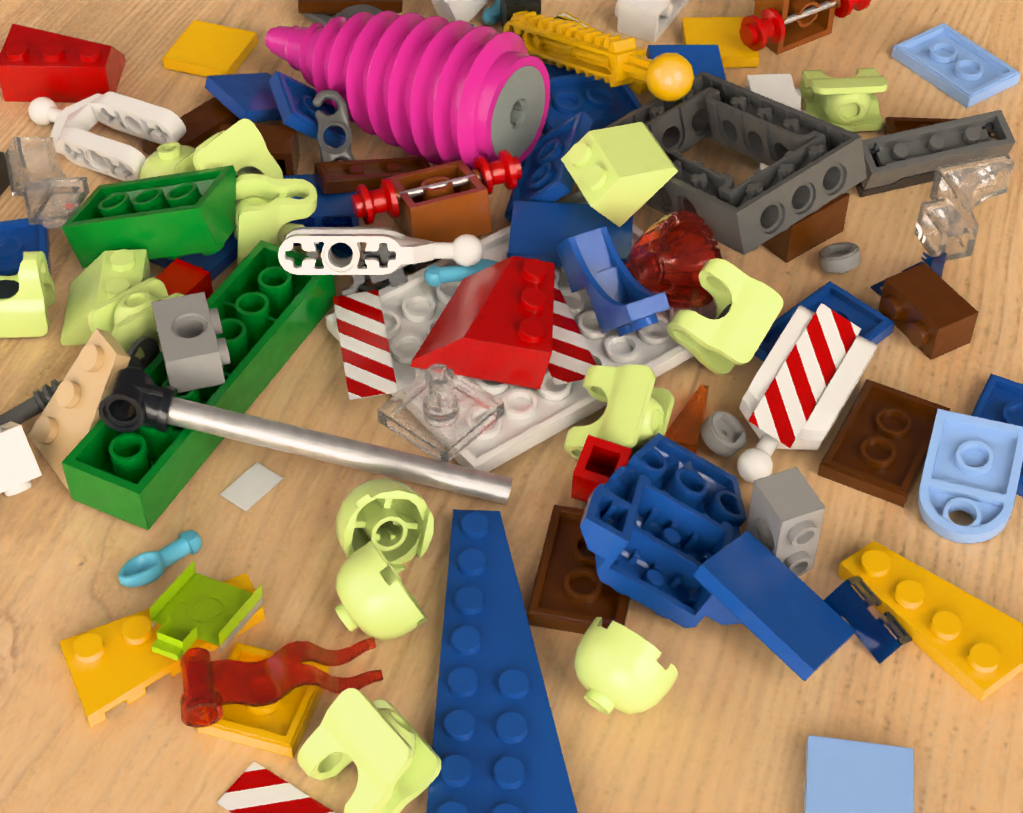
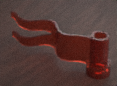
(262, 683)

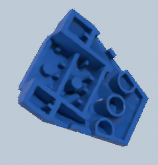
(660, 525)

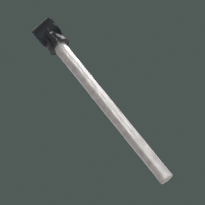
(136, 401)

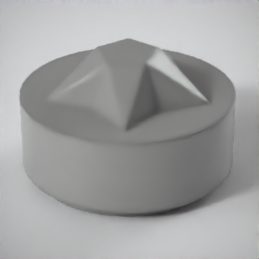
(839, 257)
(723, 433)

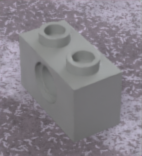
(189, 342)
(787, 518)

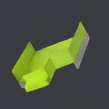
(202, 610)

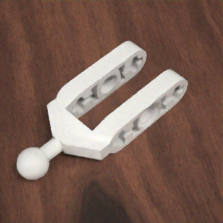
(115, 111)
(465, 250)
(757, 461)

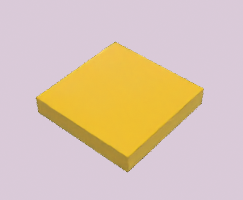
(720, 32)
(210, 49)
(269, 727)

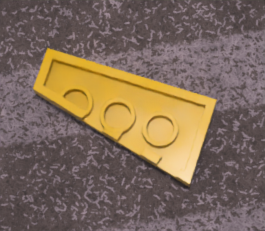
(951, 626)
(118, 659)

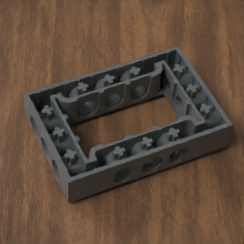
(804, 157)

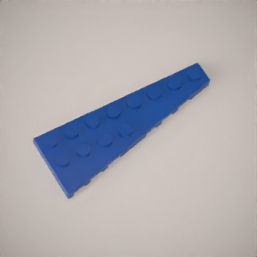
(491, 695)

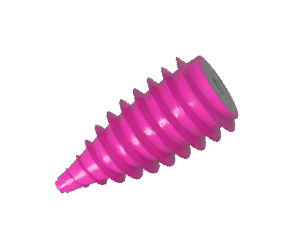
(425, 82)

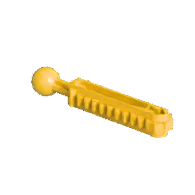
(601, 55)

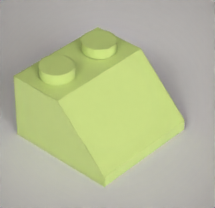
(619, 169)
(102, 280)

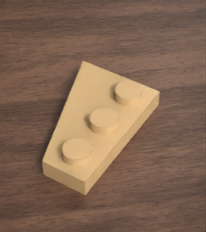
(77, 399)

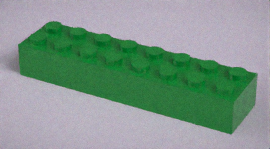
(264, 322)

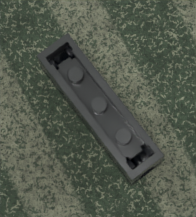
(914, 154)

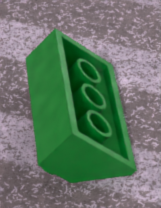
(159, 214)

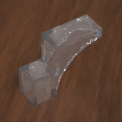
(39, 178)
(957, 188)

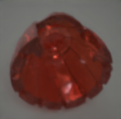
(672, 256)

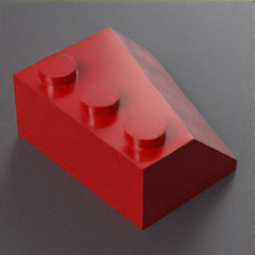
(56, 66)
(497, 325)

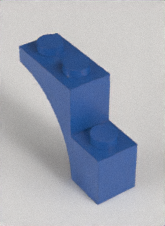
(615, 295)

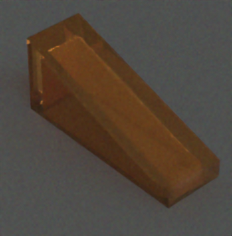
(687, 425)

